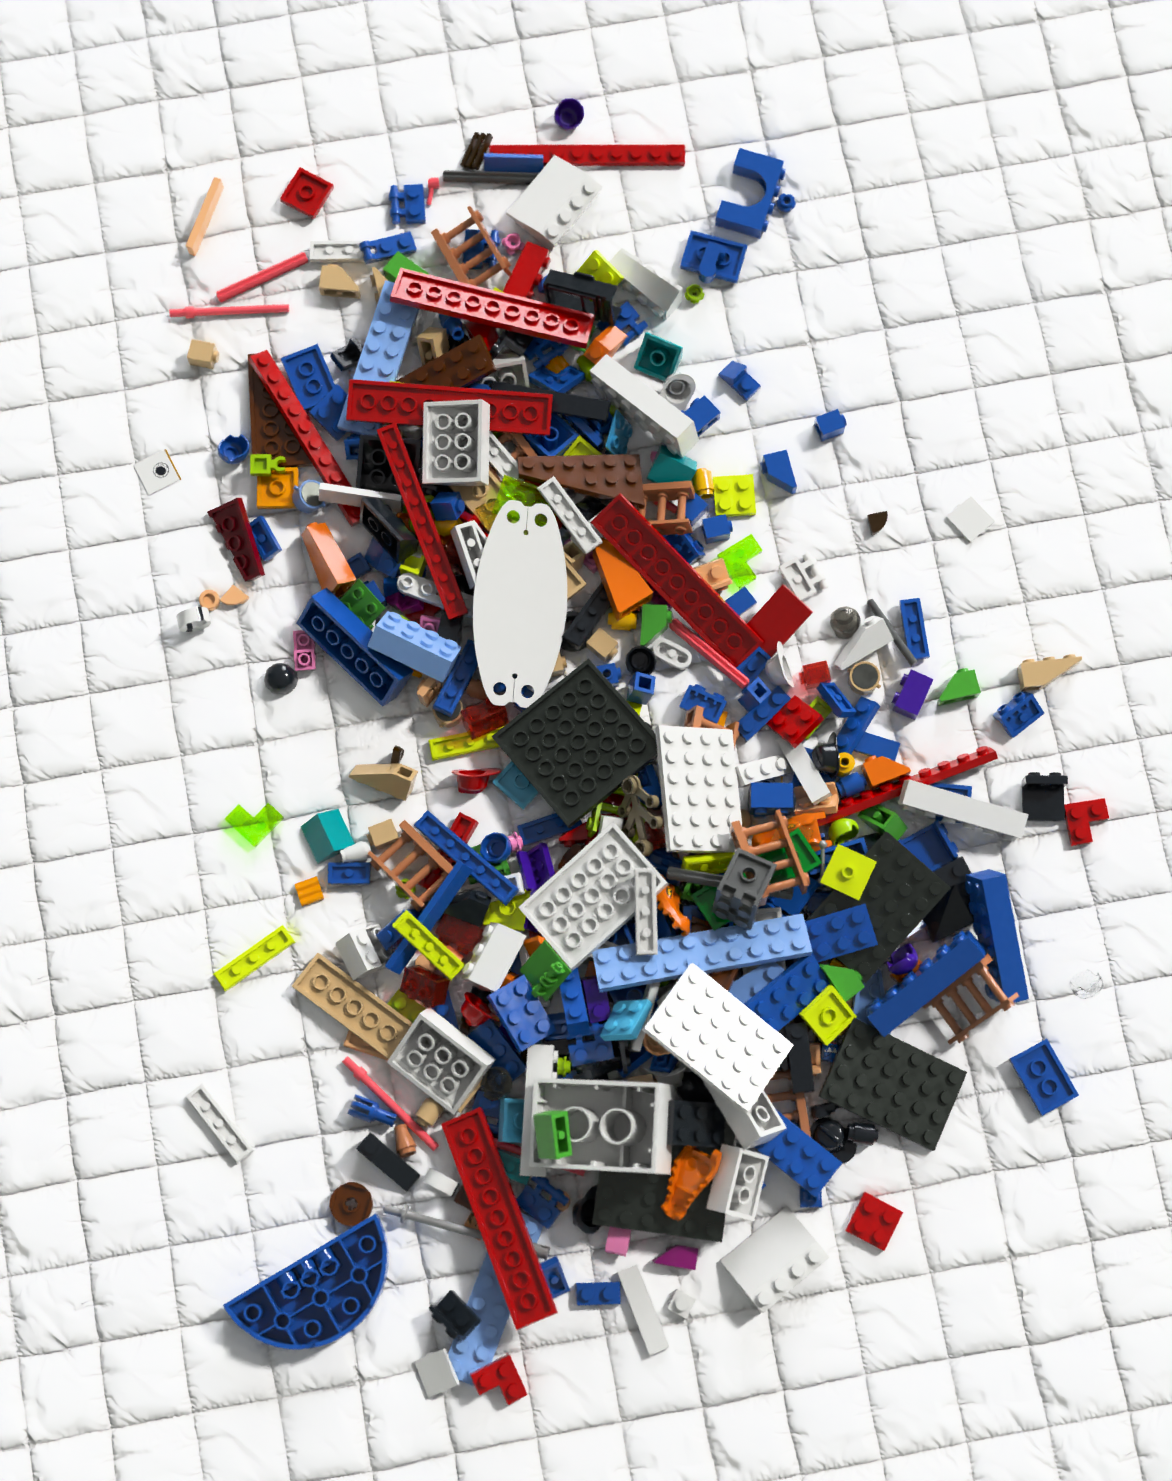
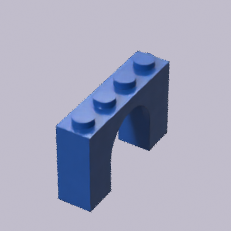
(753, 219)

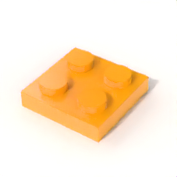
(277, 489)

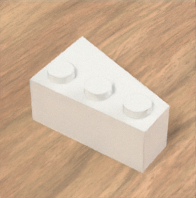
(469, 545)

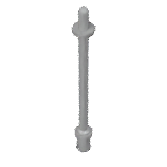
(541, 1250)

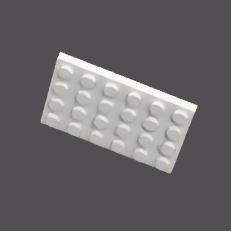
(698, 788)
(589, 896)
(718, 1037)

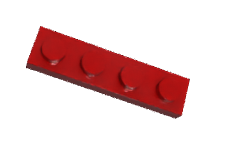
(464, 828)

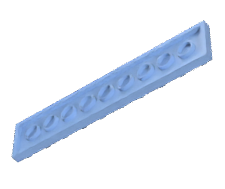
(708, 950)

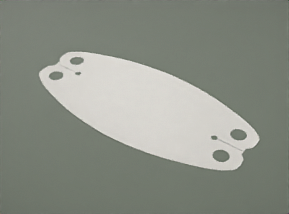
(520, 604)

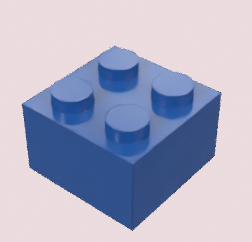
(769, 797)

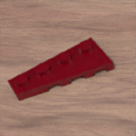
(236, 530)

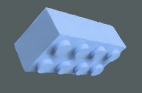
(414, 646)

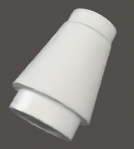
(355, 852)

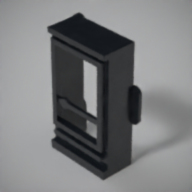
(562, 287)

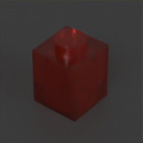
(814, 674)

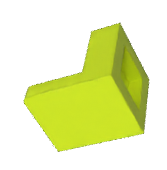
(414, 565)

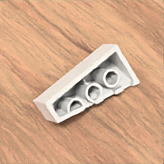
(646, 284)

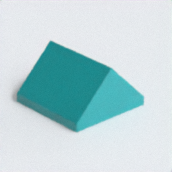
(658, 357)
(671, 467)
(327, 835)

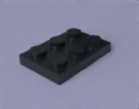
(695, 1124)

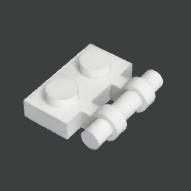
(798, 580)

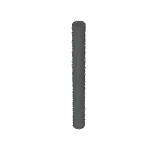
(897, 639)

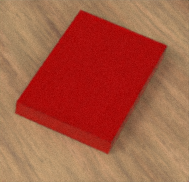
(779, 619)

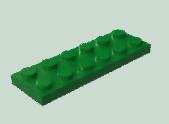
(808, 859)

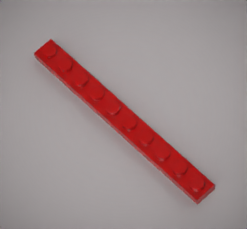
(603, 154)
(302, 427)
(422, 521)
(926, 776)

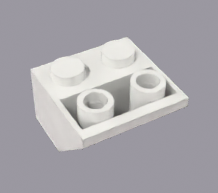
(363, 952)

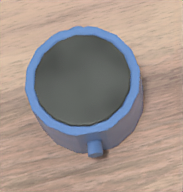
(307, 496)

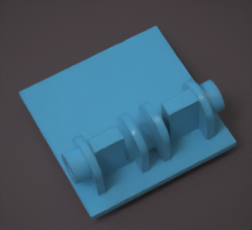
(618, 435)

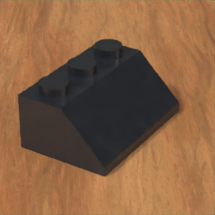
(387, 529)

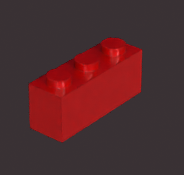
(528, 271)

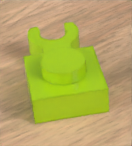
(264, 465)

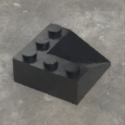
(373, 466)
(953, 909)

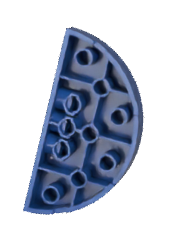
(320, 1293)

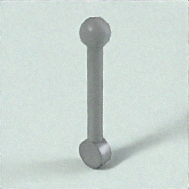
(822, 844)

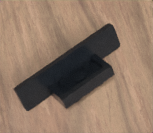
(515, 341)

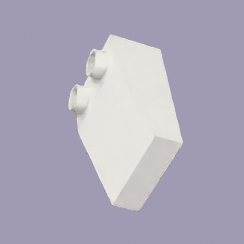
(610, 1124)

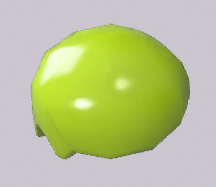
(842, 830)

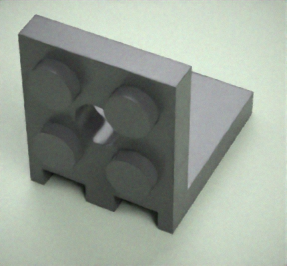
(740, 897)

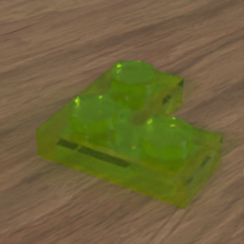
(736, 560)
(254, 828)

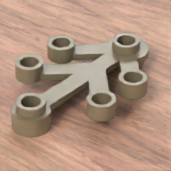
(632, 788)

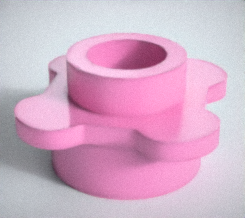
(514, 237)
(516, 842)

